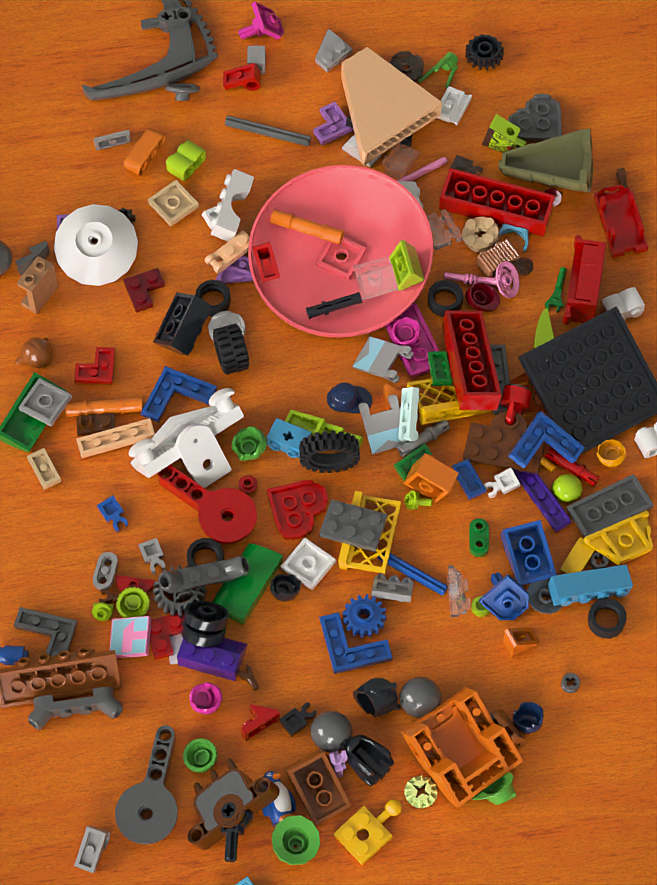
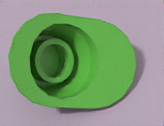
(499, 791)

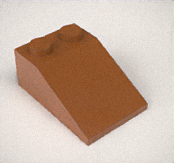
(317, 787)

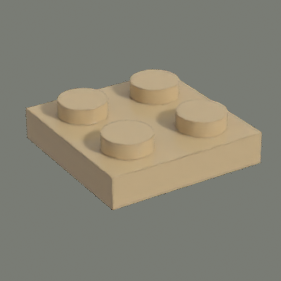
(173, 203)

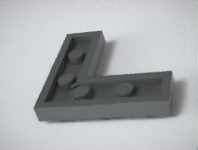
(58, 628)

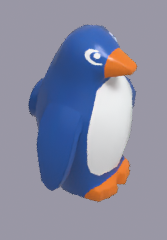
(283, 805)

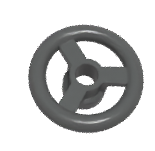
(182, 90)

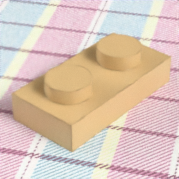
(44, 468)

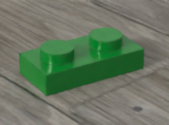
(404, 465)

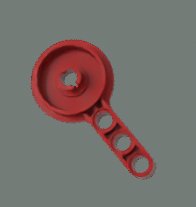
(214, 506)

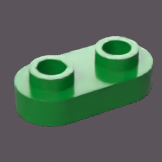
(478, 536)

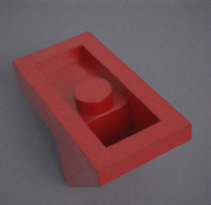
(266, 262)
(263, 719)

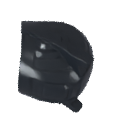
(377, 697)

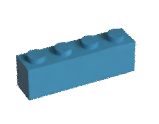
(590, 585)

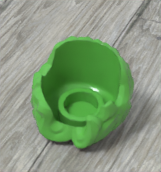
(249, 443)

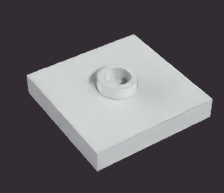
(308, 563)

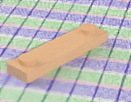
(115, 438)

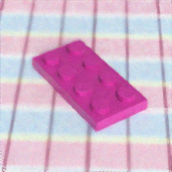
(419, 362)

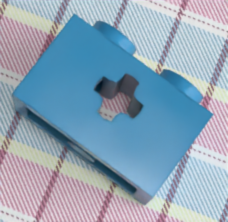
(286, 437)

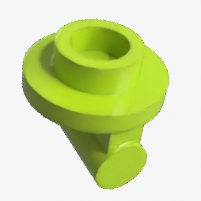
(102, 611)

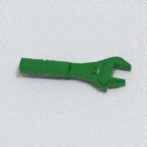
(555, 299)

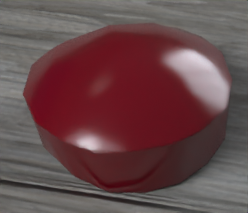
(482, 297)

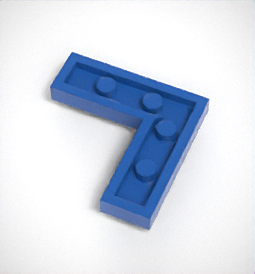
(175, 381)
(546, 430)
(352, 658)

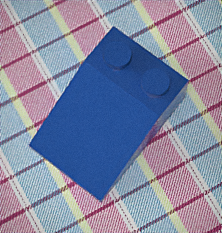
(528, 553)

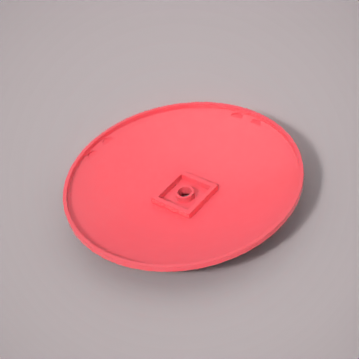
(375, 218)

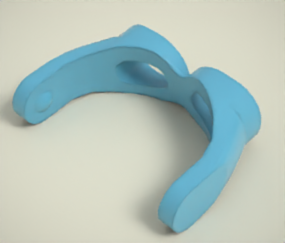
(520, 231)

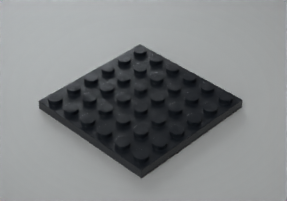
(593, 380)

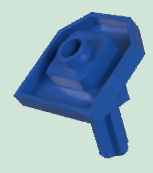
(505, 598)

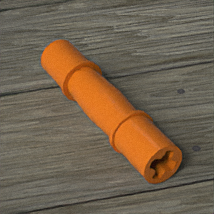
(307, 226)
(122, 405)

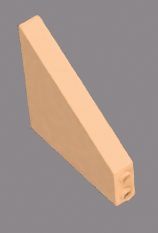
(383, 103)

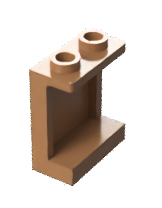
(39, 284)

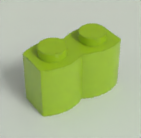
(185, 160)

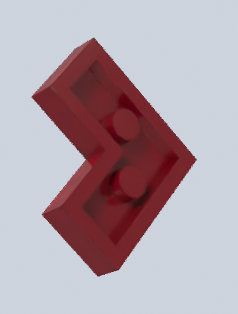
(140, 285)

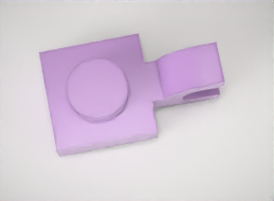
(338, 762)

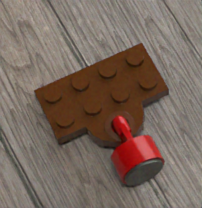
(495, 442)

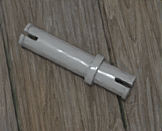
(429, 434)

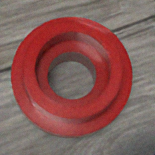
(248, 489)

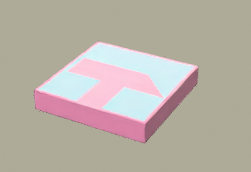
(130, 636)

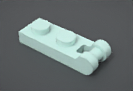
(408, 414)

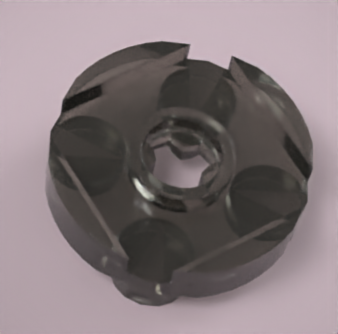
(406, 58)

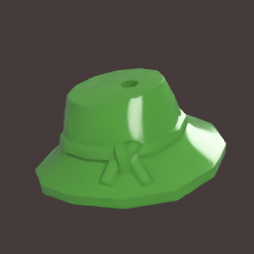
(295, 832)

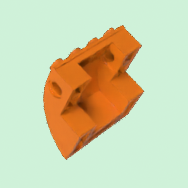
(461, 747)

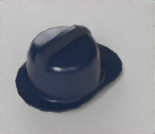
(347, 398)

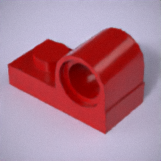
(246, 76)

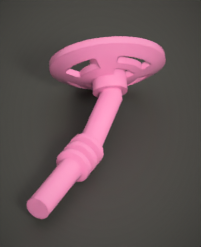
(500, 280)

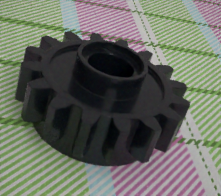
(484, 51)

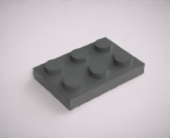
(353, 525)

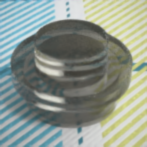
(524, 266)

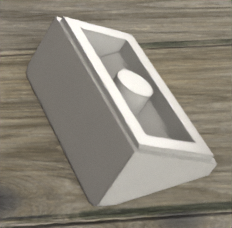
(112, 140)

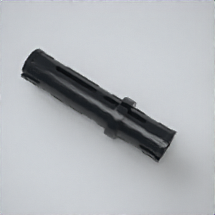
(333, 305)

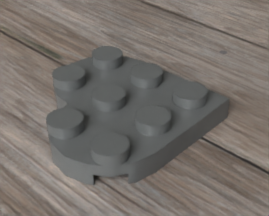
(538, 119)

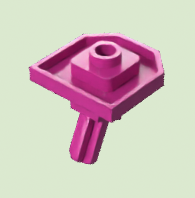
(265, 23)

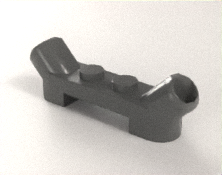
(203, 575)
(46, 708)

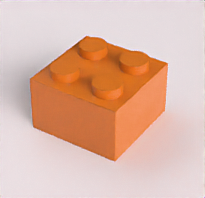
(431, 477)

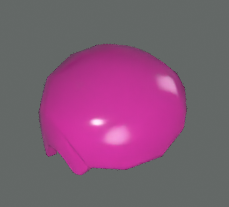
(406, 331)

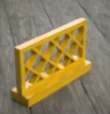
(440, 411)
(348, 551)

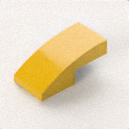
(578, 557)

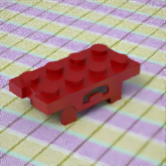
(620, 220)

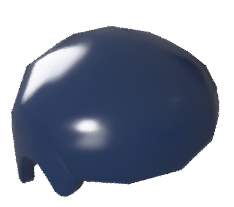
(528, 717)

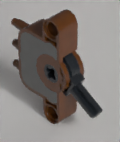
(228, 808)

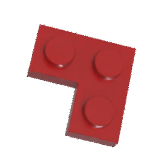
(97, 373)
(161, 630)

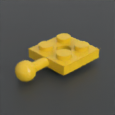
(378, 834)

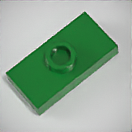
(439, 368)

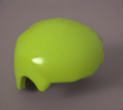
(567, 488)

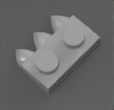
(393, 588)

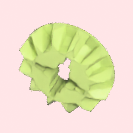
(423, 800)

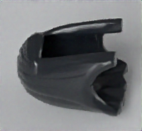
(368, 759)

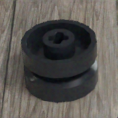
(204, 623)

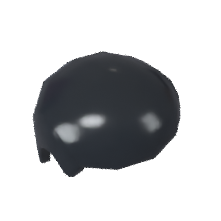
(285, 587)

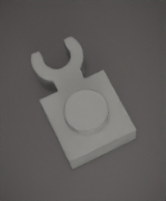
(152, 554)

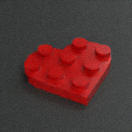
(296, 506)

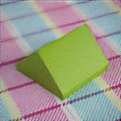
(406, 265)

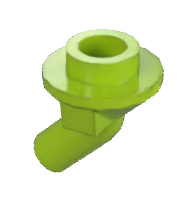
(412, 500)

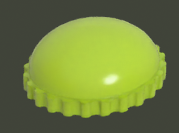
(132, 602)

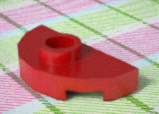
(125, 582)

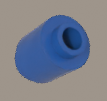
(11, 654)

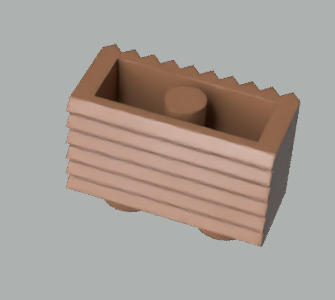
(490, 259)

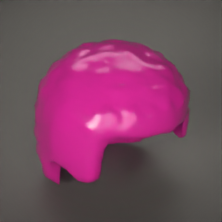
(205, 698)

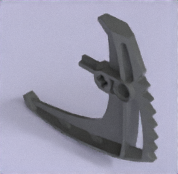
(180, 53)

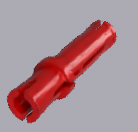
(578, 470)

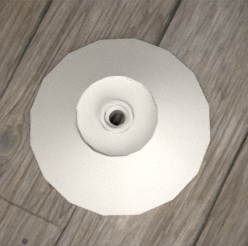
(101, 261)

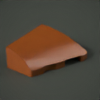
(500, 718)

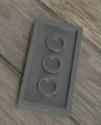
(609, 506)

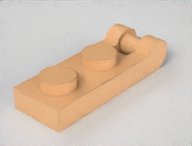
(229, 252)

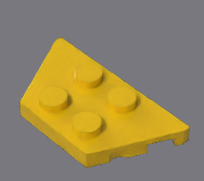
(624, 539)

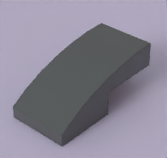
(40, 250)

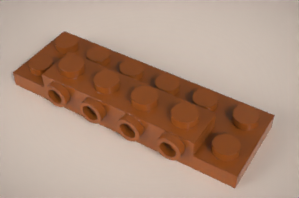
(58, 676)

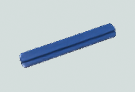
(416, 574)

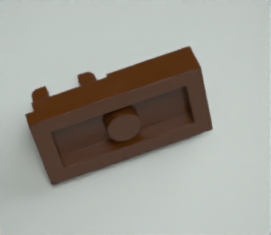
(95, 423)

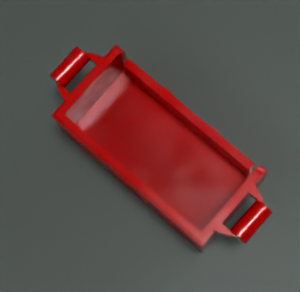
(584, 280)

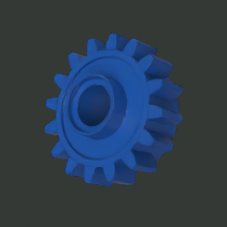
(365, 606)

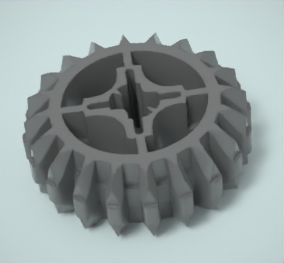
(177, 605)

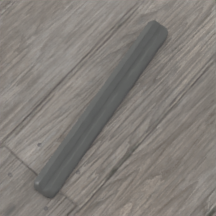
(267, 130)

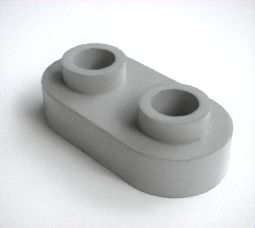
(105, 572)

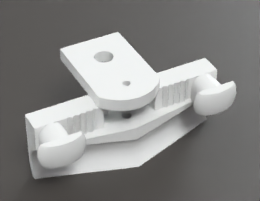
(191, 439)

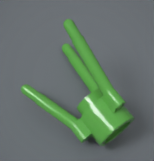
(447, 63)

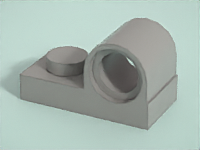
(92, 845)

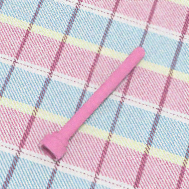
(422, 171)

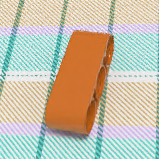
(144, 151)

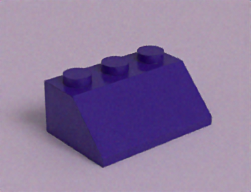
(218, 660)

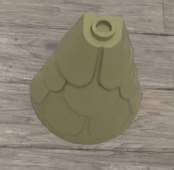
(553, 162)

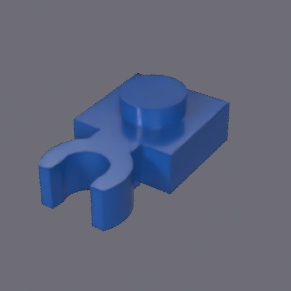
(112, 510)

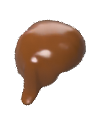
(36, 353)

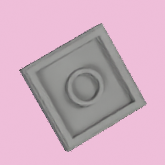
(45, 402)

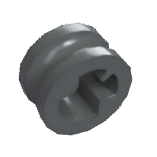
(597, 555)
(570, 689)

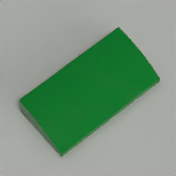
(20, 428)
(244, 592)

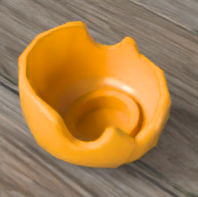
(611, 453)

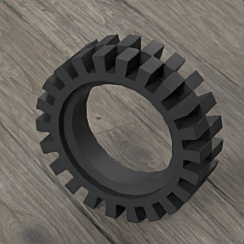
(341, 442)

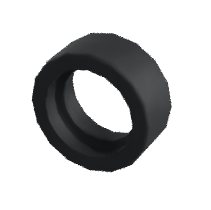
(215, 285)
(449, 286)
(204, 543)
(607, 604)

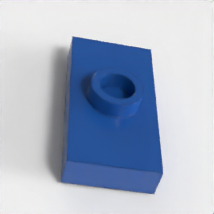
(469, 479)

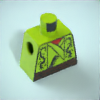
(502, 135)

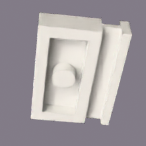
(454, 105)

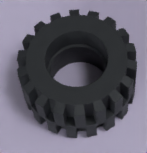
(231, 348)

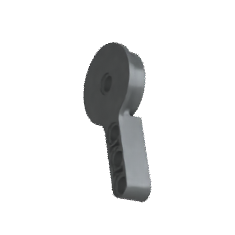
(150, 796)

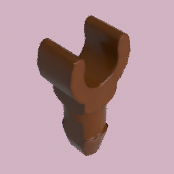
(621, 177)
(110, 597)
(249, 678)

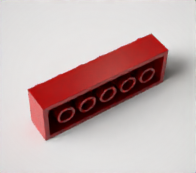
(494, 199)
(471, 360)

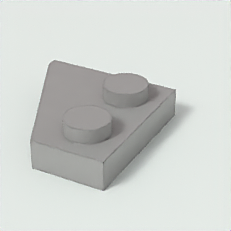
(332, 51)

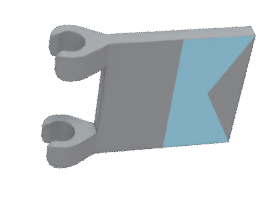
(379, 357)
(382, 427)

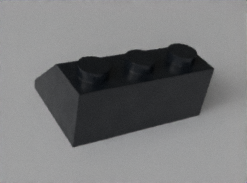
(182, 323)

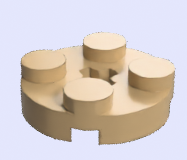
(477, 225)

